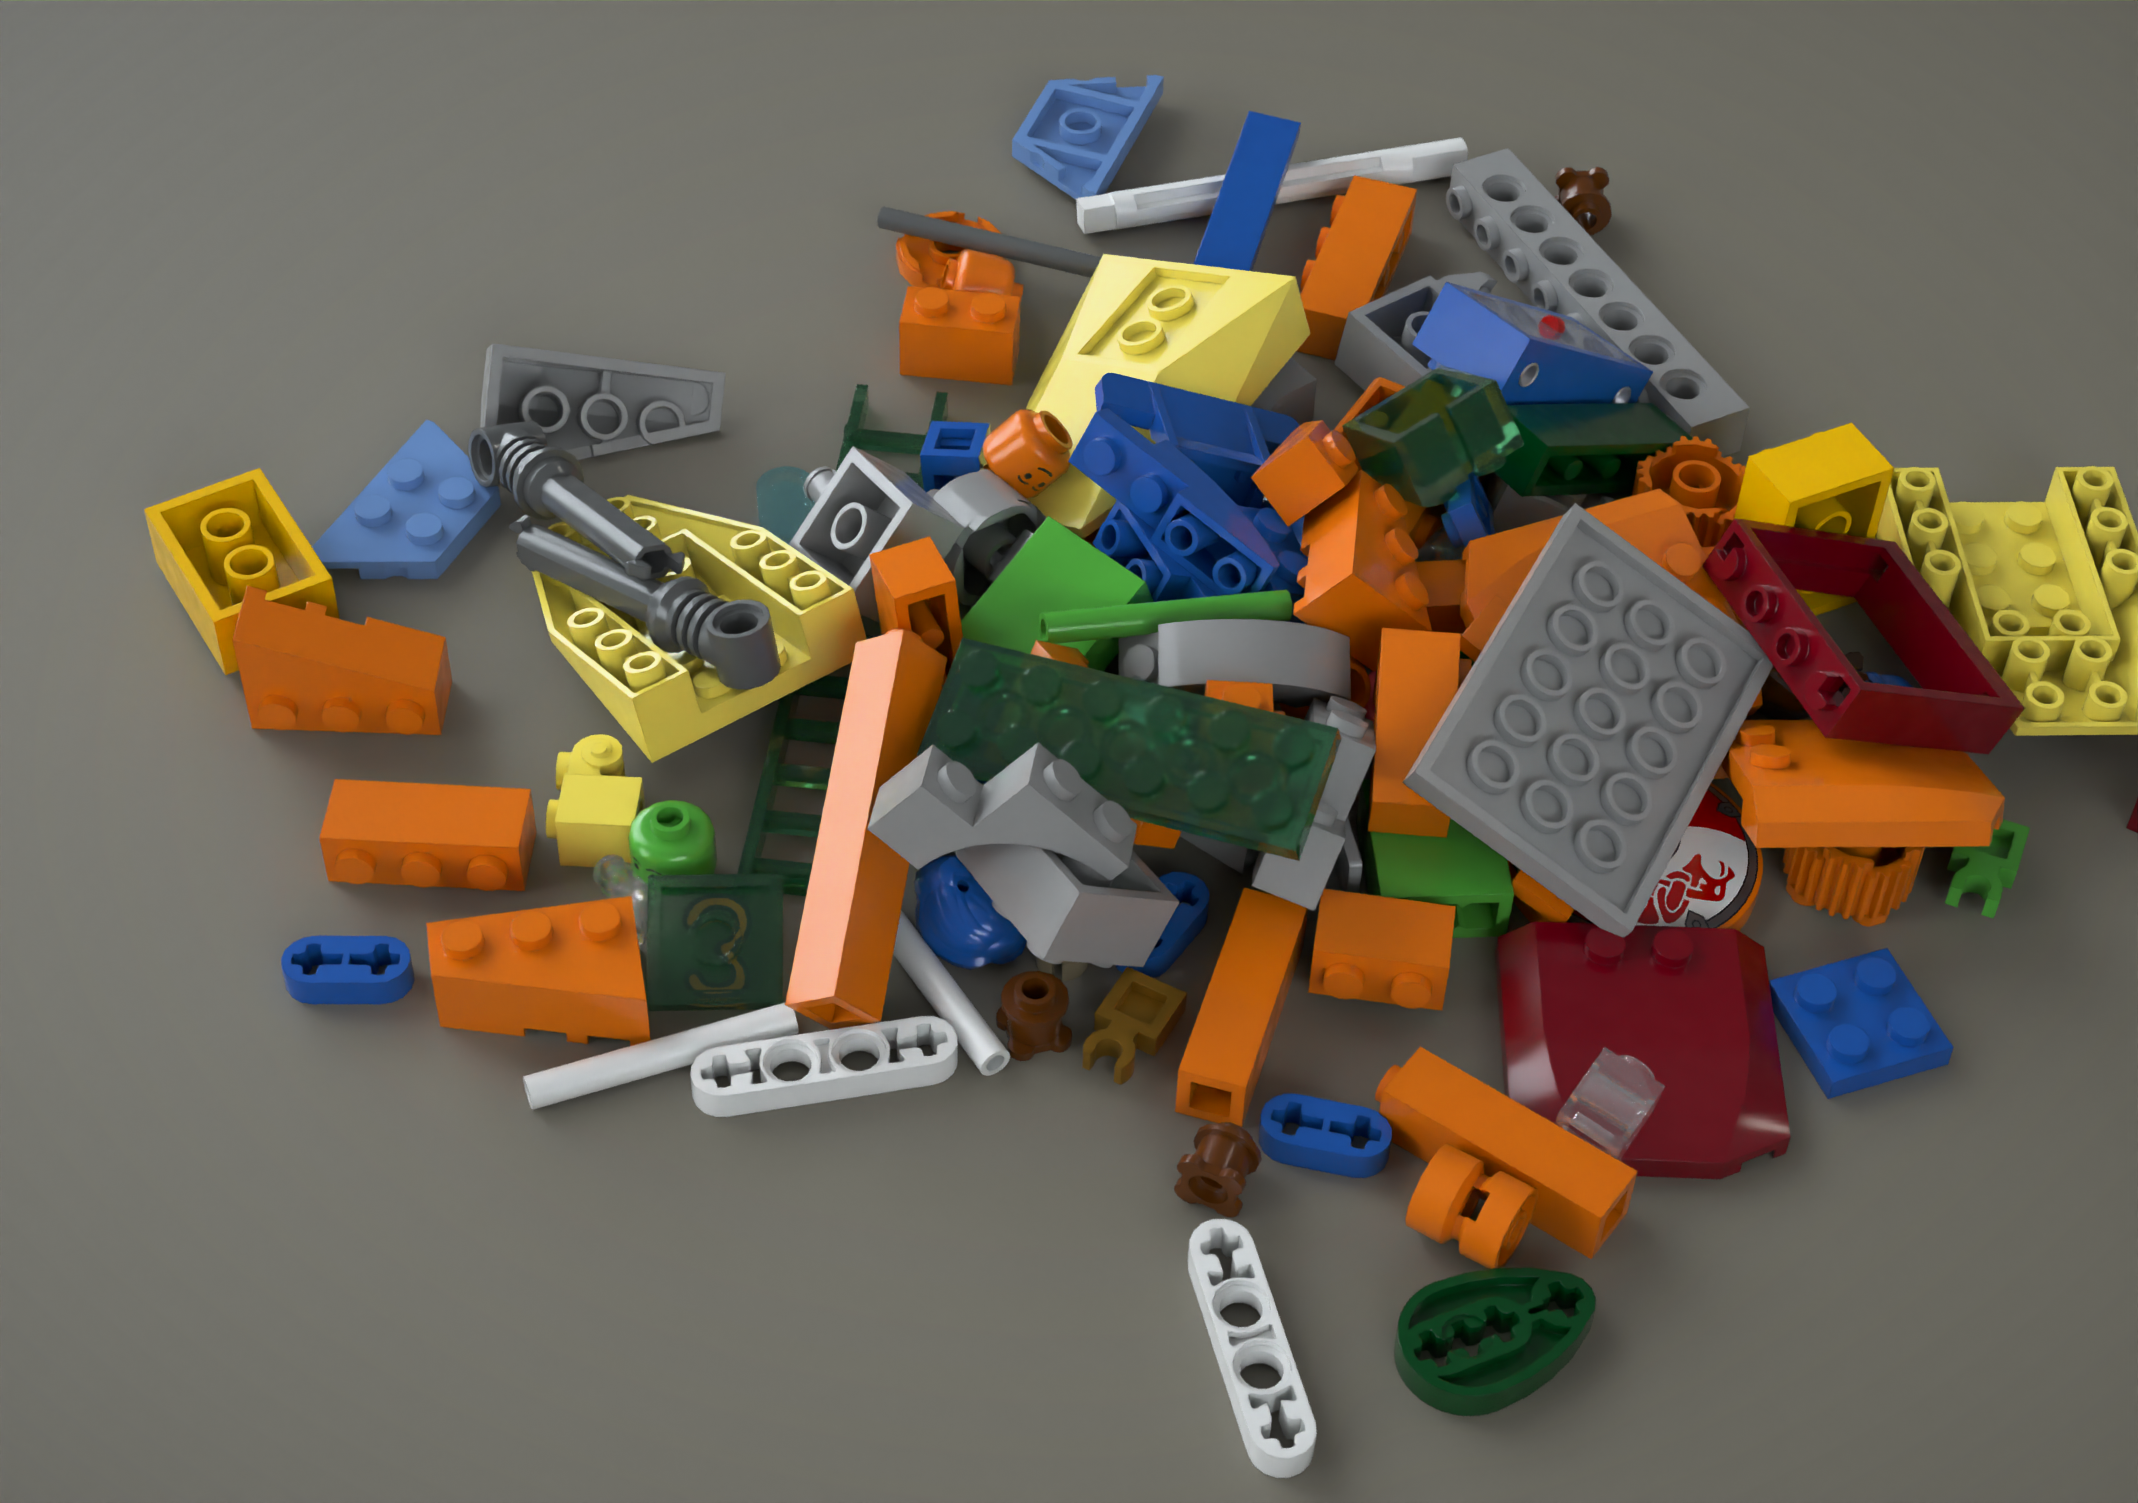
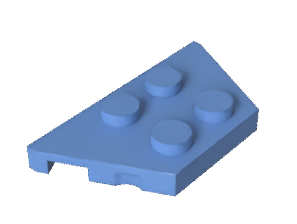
(1084, 131)
(411, 513)

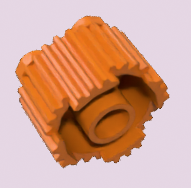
(1699, 481)
(1852, 879)

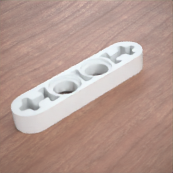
(827, 1075)
(1258, 1343)

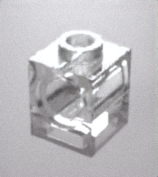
(1611, 1103)

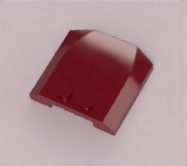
(1673, 998)

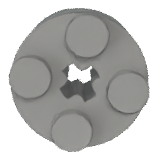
(991, 520)

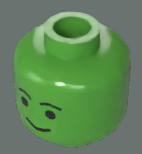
(672, 840)

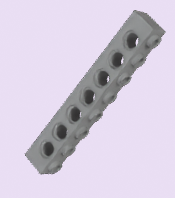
(1573, 276)

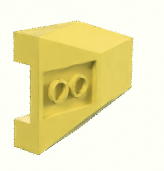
(1169, 326)
(2036, 590)
(675, 696)

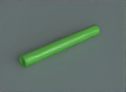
(1145, 617)

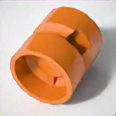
(1449, 1196)

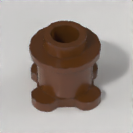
(1583, 197)
(1034, 1014)
(1218, 1168)

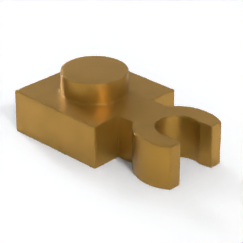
(1132, 1017)

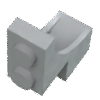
(1033, 802)
(1306, 879)

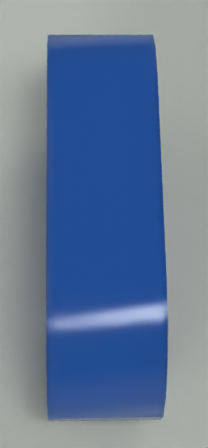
(1183, 925)
(347, 969)
(1325, 1135)

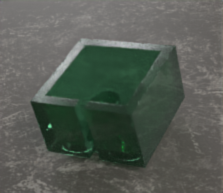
(1435, 435)

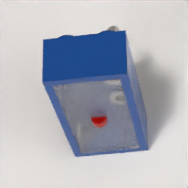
(1527, 351)

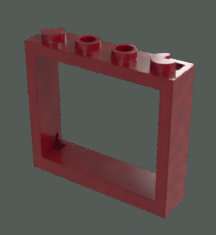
(1962, 695)

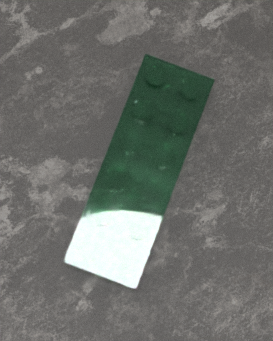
(1144, 745)

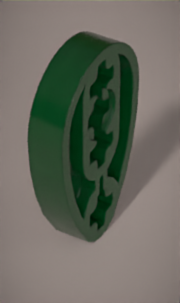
(1501, 1370)

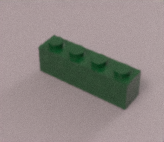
(1584, 447)

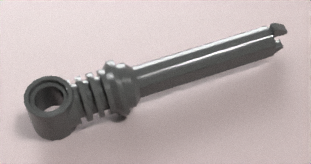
(551, 485)
(678, 613)

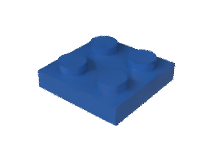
(1858, 1023)

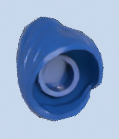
(959, 917)

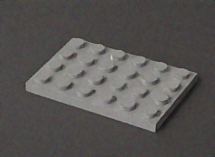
(1593, 722)

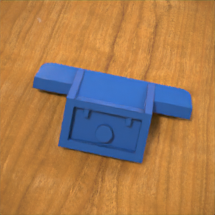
(1215, 433)

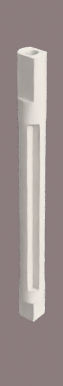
(1302, 182)

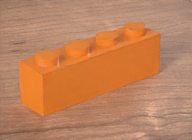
(1354, 258)

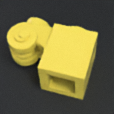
(593, 803)

